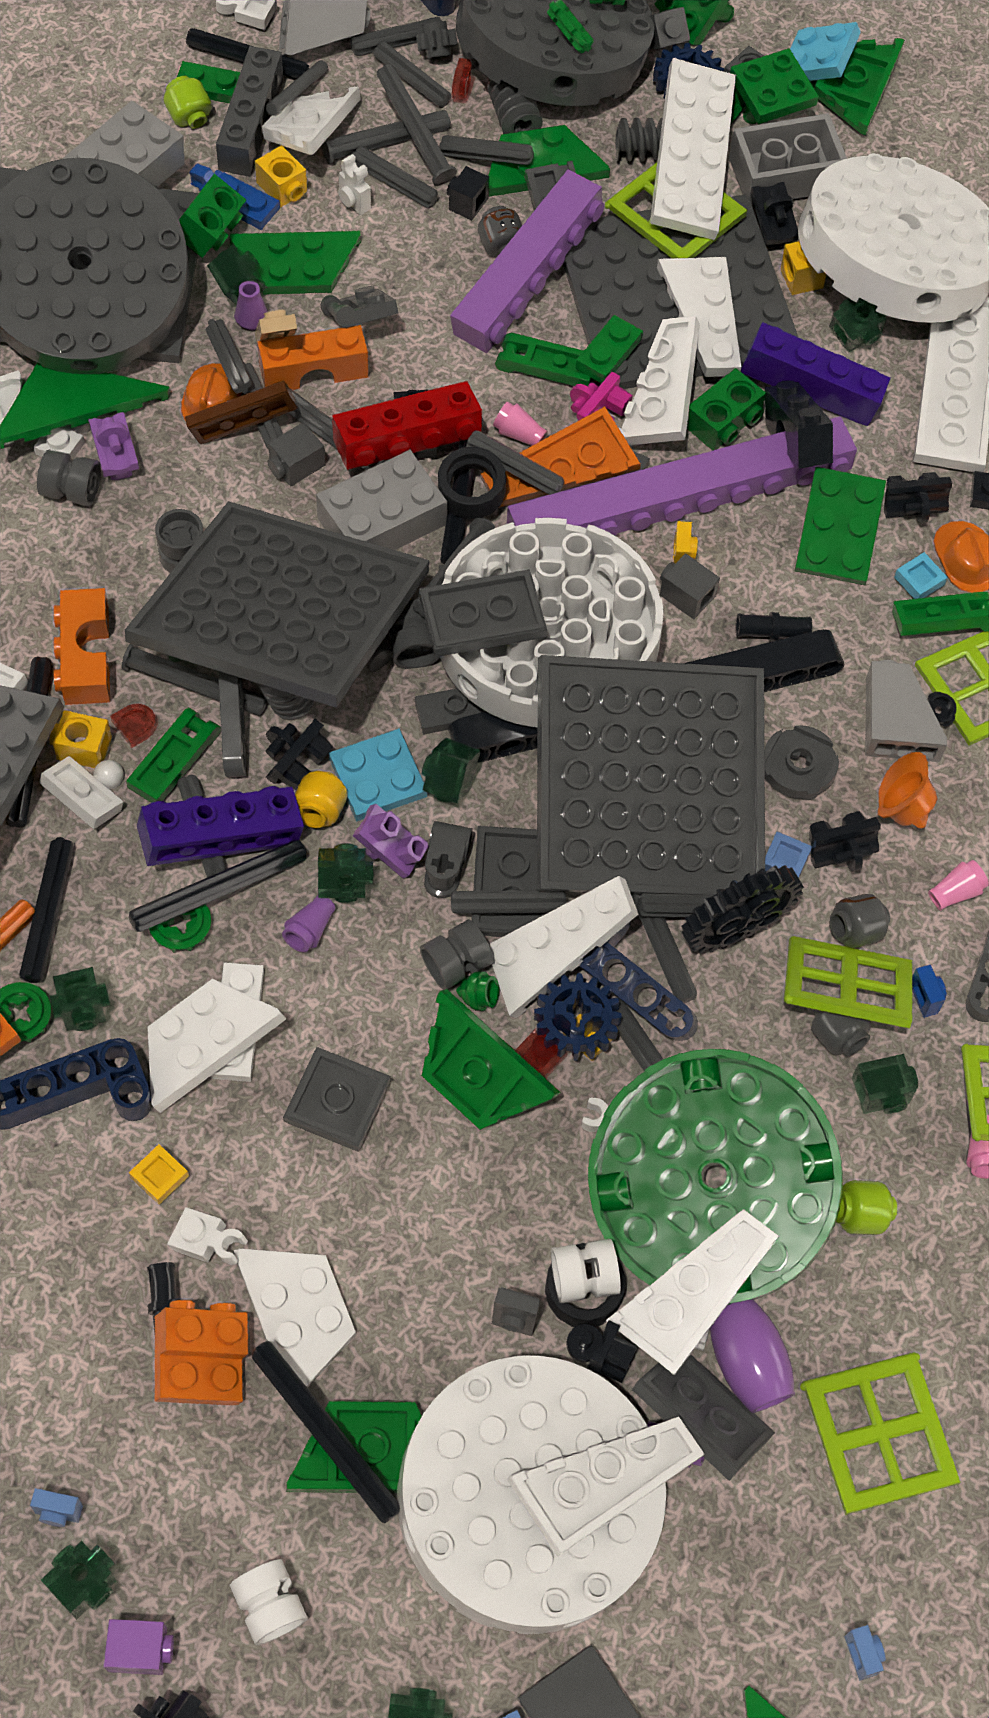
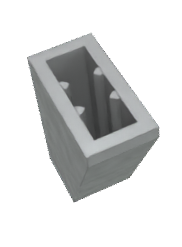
(320, 22)
(899, 714)

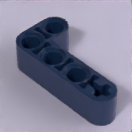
(633, 982)
(66, 1093)

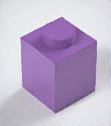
(137, 1647)

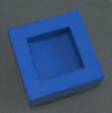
(928, 990)

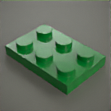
(840, 526)

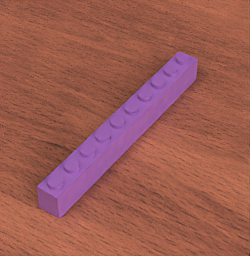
(684, 485)

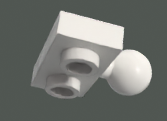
(86, 793)

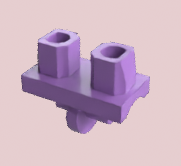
(114, 446)
(390, 841)

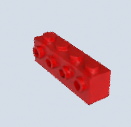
(404, 425)

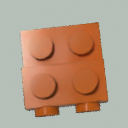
(200, 1353)

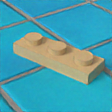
(275, 325)

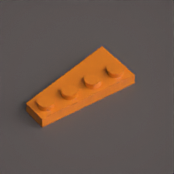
(579, 454)

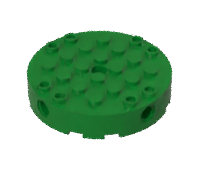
(706, 1113)

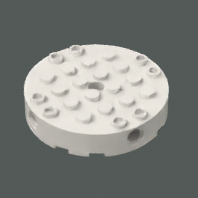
(898, 237)
(592, 596)
(472, 1528)

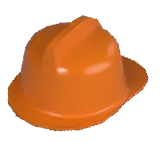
(206, 388)
(964, 555)
(907, 791)

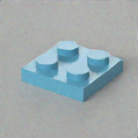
(825, 49)
(378, 773)

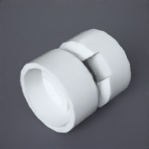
(570, 1270)
(268, 1601)

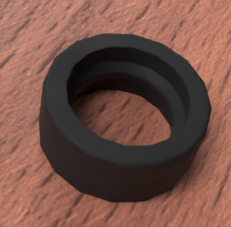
(478, 459)
(574, 1316)

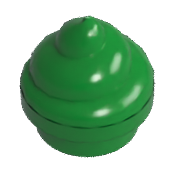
(479, 991)

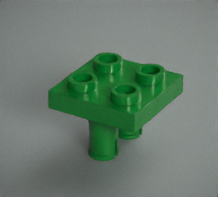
(700, 15)
(773, 87)

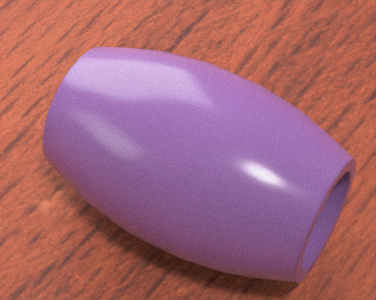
(752, 1356)

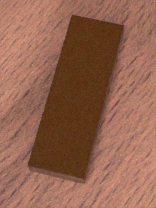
(241, 412)

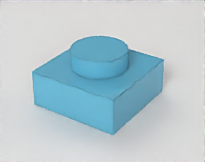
(920, 576)

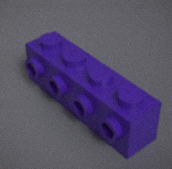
(826, 376)
(218, 825)

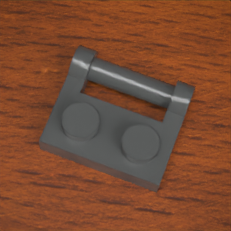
(360, 308)

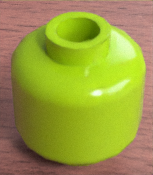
(187, 102)
(866, 1208)

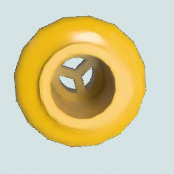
(320, 798)

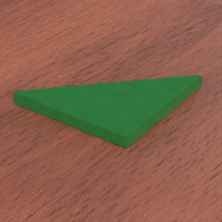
(62, 398)

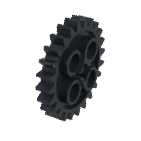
(742, 909)

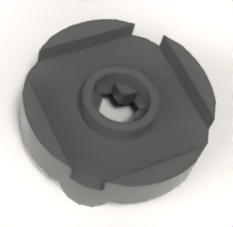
(795, 781)

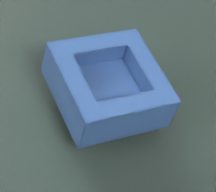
(788, 852)
(56, 1507)
(865, 1652)

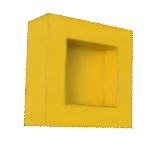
(684, 542)
(159, 1174)

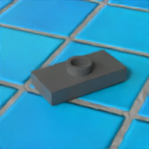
(441, 708)
(515, 1311)

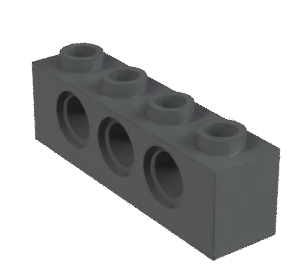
(247, 113)

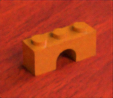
(335, 350)
(82, 674)

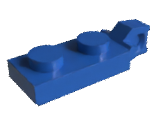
(258, 206)

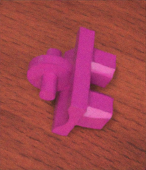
(592, 398)

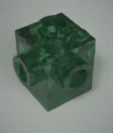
(857, 324)
(344, 872)
(79, 999)
(89, 1592)

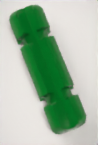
(570, 26)

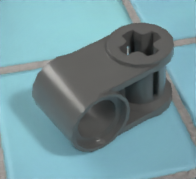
(446, 854)

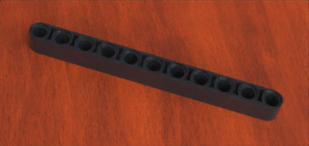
(783, 660)

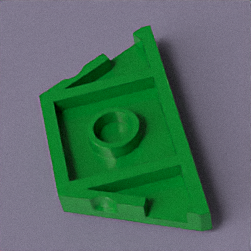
(862, 84)
(550, 147)
(299, 259)
(479, 1068)
(376, 1431)

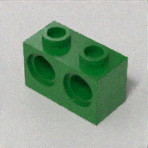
(210, 214)
(726, 410)

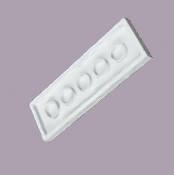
(693, 149)
(955, 394)

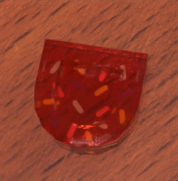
(462, 79)
(135, 723)

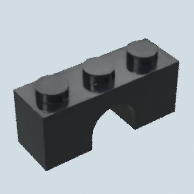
(806, 425)

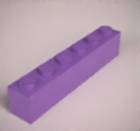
(527, 261)

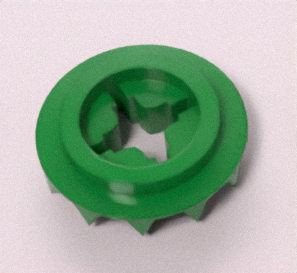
(195, 930)
(39, 1011)

